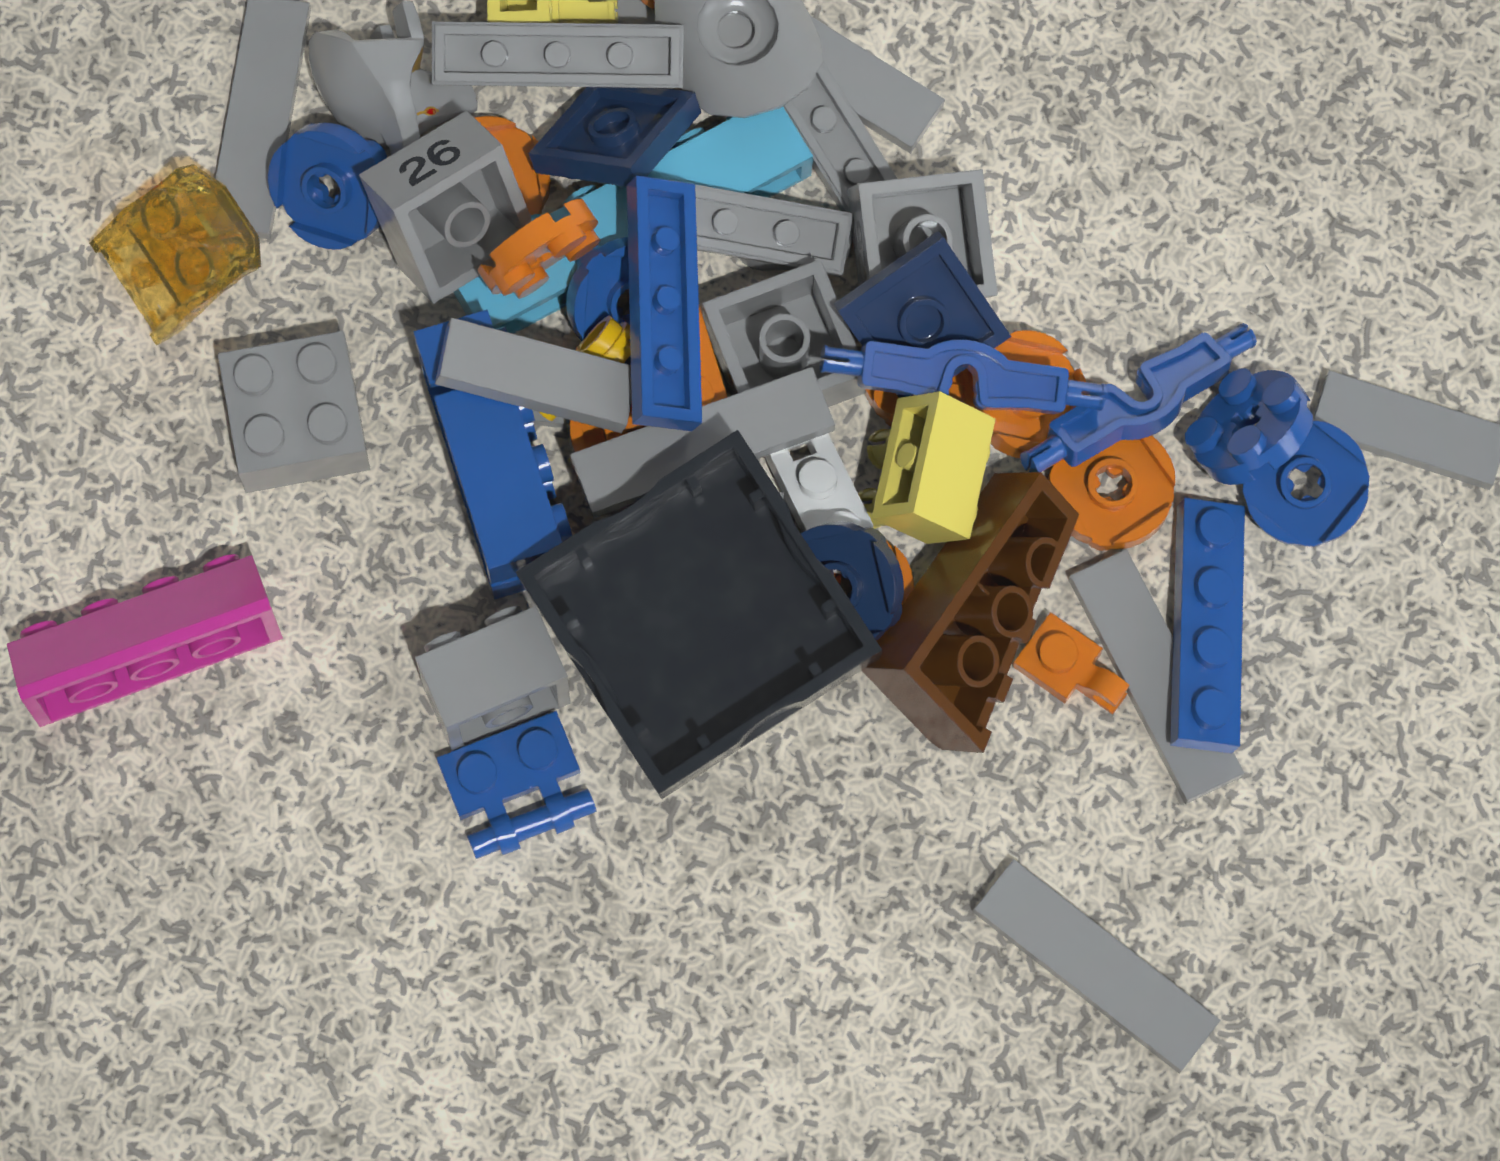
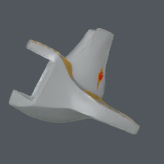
(380, 85)

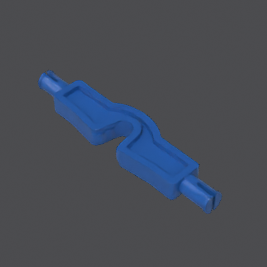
(996, 380)
(1166, 384)

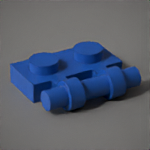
(509, 767)

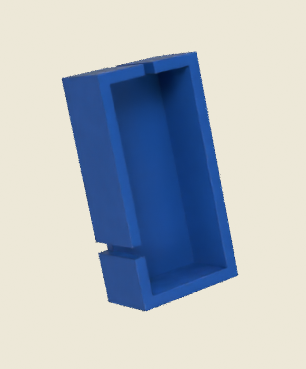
(497, 470)

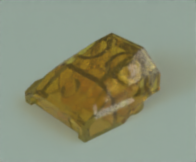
(179, 248)

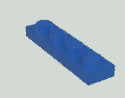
(664, 304)
(1208, 626)

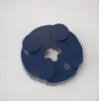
(869, 565)

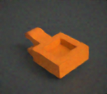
(1064, 661)

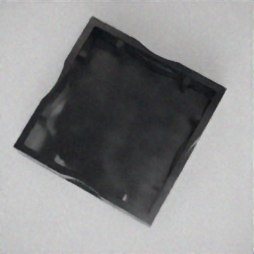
(699, 615)

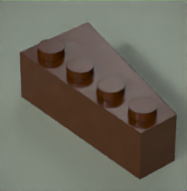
(972, 611)

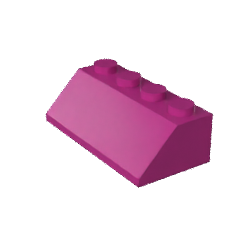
(142, 639)

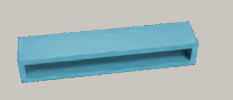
(739, 155)

